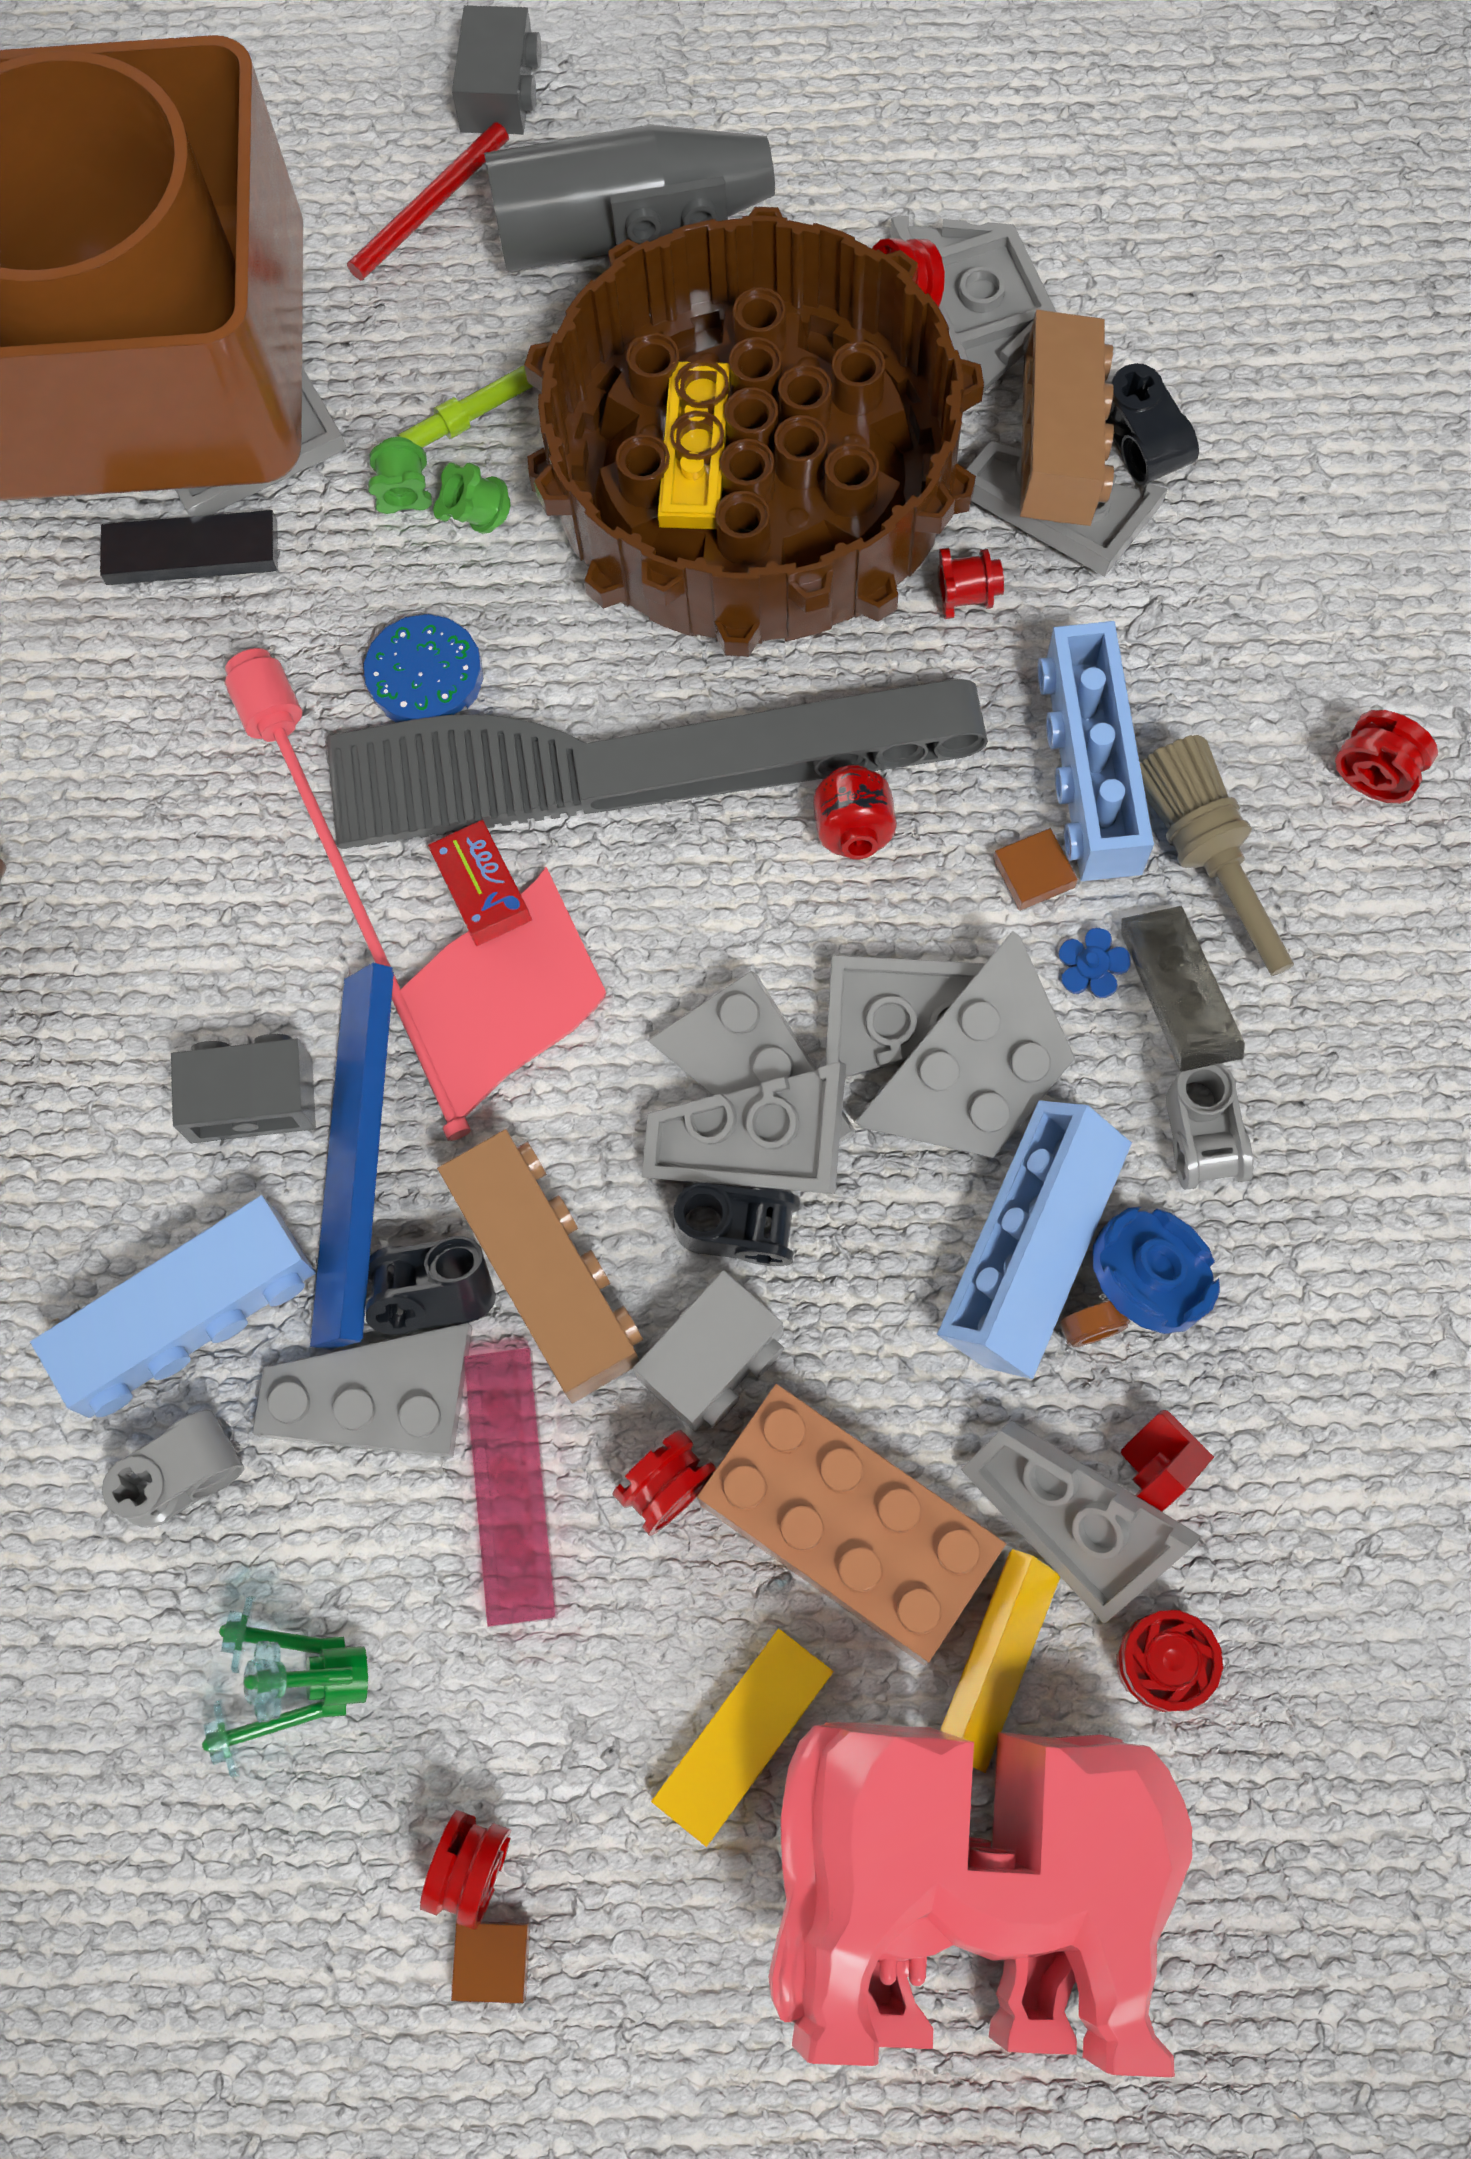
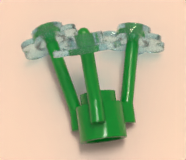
(334, 1677)

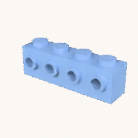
(1097, 752)
(1035, 1238)
(173, 1309)

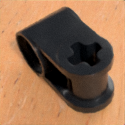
(1149, 425)
(741, 1223)
(431, 1285)

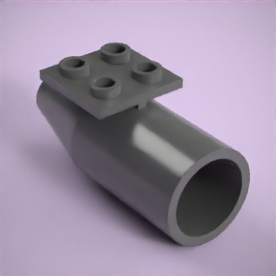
(618, 185)

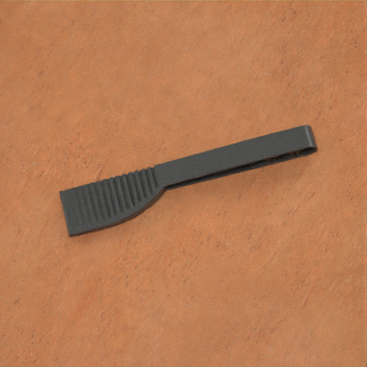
(500, 769)

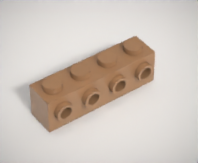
(1065, 419)
(540, 1266)

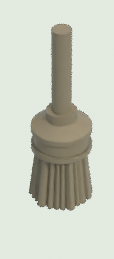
(1208, 832)

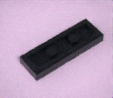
(189, 547)

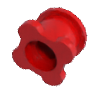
(968, 580)

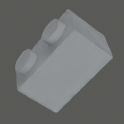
(711, 1353)

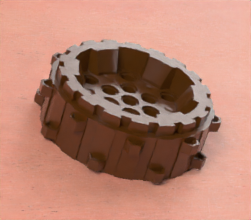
(801, 324)

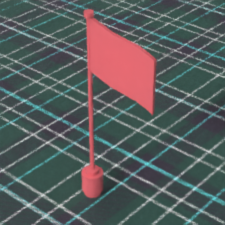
(472, 1007)

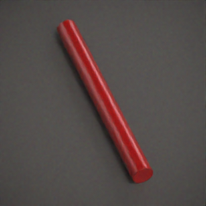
(427, 202)

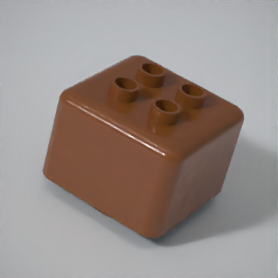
(145, 272)

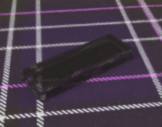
(1182, 989)

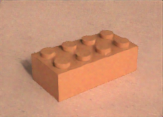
(851, 1524)

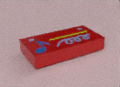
(480, 882)

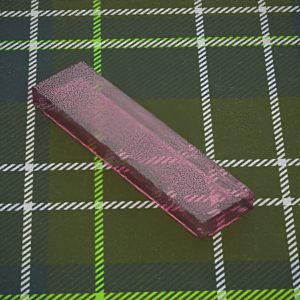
(510, 1488)

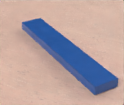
(352, 1159)

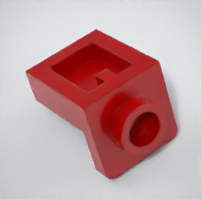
(1165, 1460)

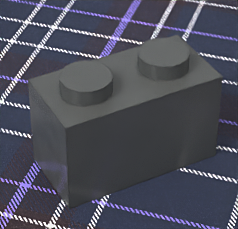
(495, 68)
(242, 1089)

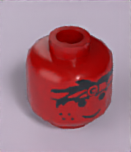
(854, 810)

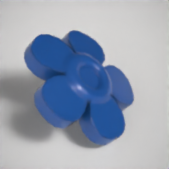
(1093, 964)

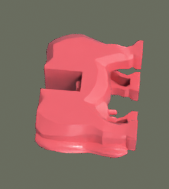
(886, 1875)

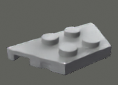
(987, 290)
(979, 1062)

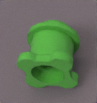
(398, 476)
(472, 498)

